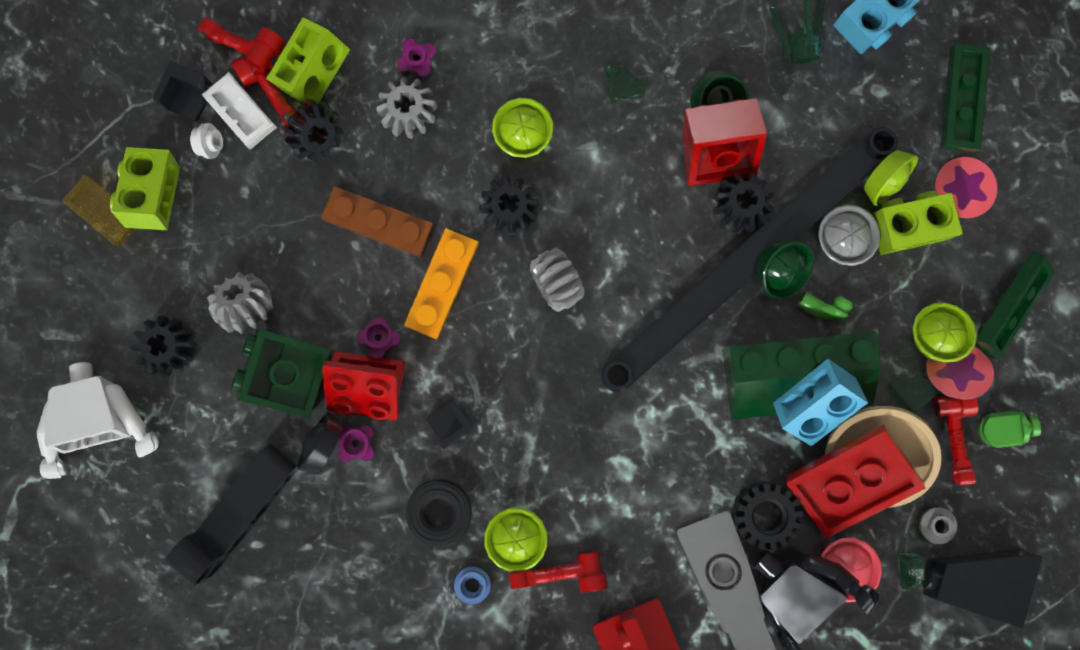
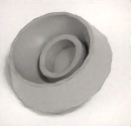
(849, 235)

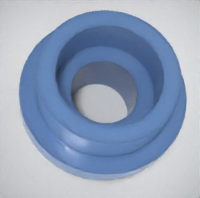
(467, 595)

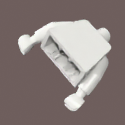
(87, 415)

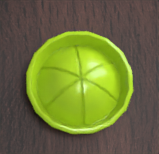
(522, 127)
(890, 176)
(944, 332)
(515, 539)

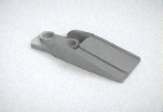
(726, 580)

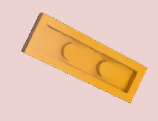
(441, 284)

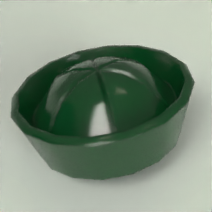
(719, 88)
(785, 268)

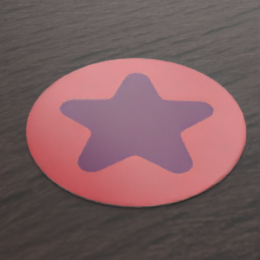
(970, 184)
(963, 378)

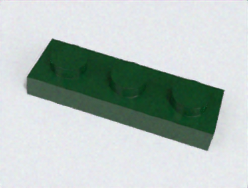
(965, 98)
(1015, 305)

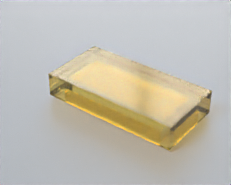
(93, 205)

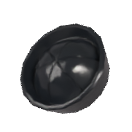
(319, 444)

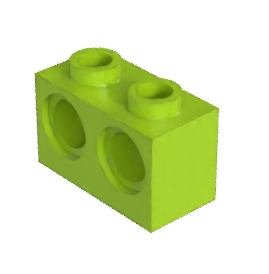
(308, 62)
(154, 188)
(916, 227)

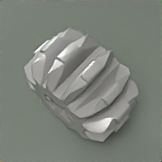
(395, 102)
(557, 279)
(240, 302)

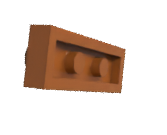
(377, 221)

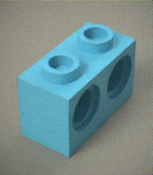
(881, 17)
(819, 402)

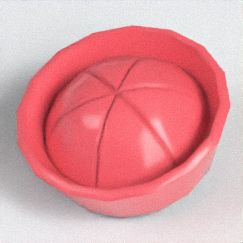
(858, 559)

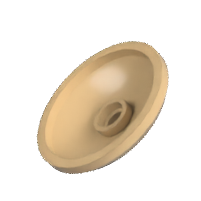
(906, 428)

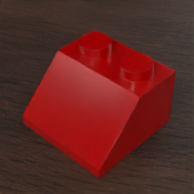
(723, 141)

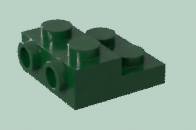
(280, 373)

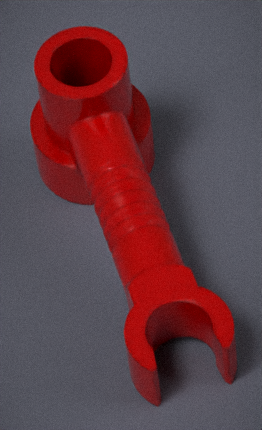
(259, 51)
(250, 75)
(954, 410)
(586, 570)

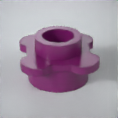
(420, 67)
(378, 327)
(363, 451)

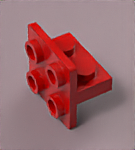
(363, 385)
(637, 629)

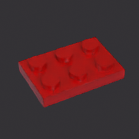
(855, 481)

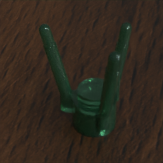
(805, 43)

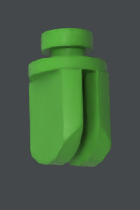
(1008, 428)

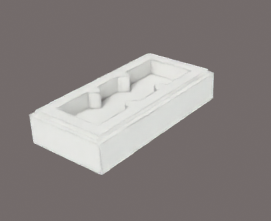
(239, 111)

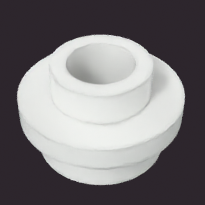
(206, 141)

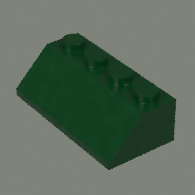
(766, 371)

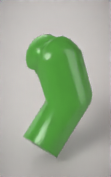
(821, 310)

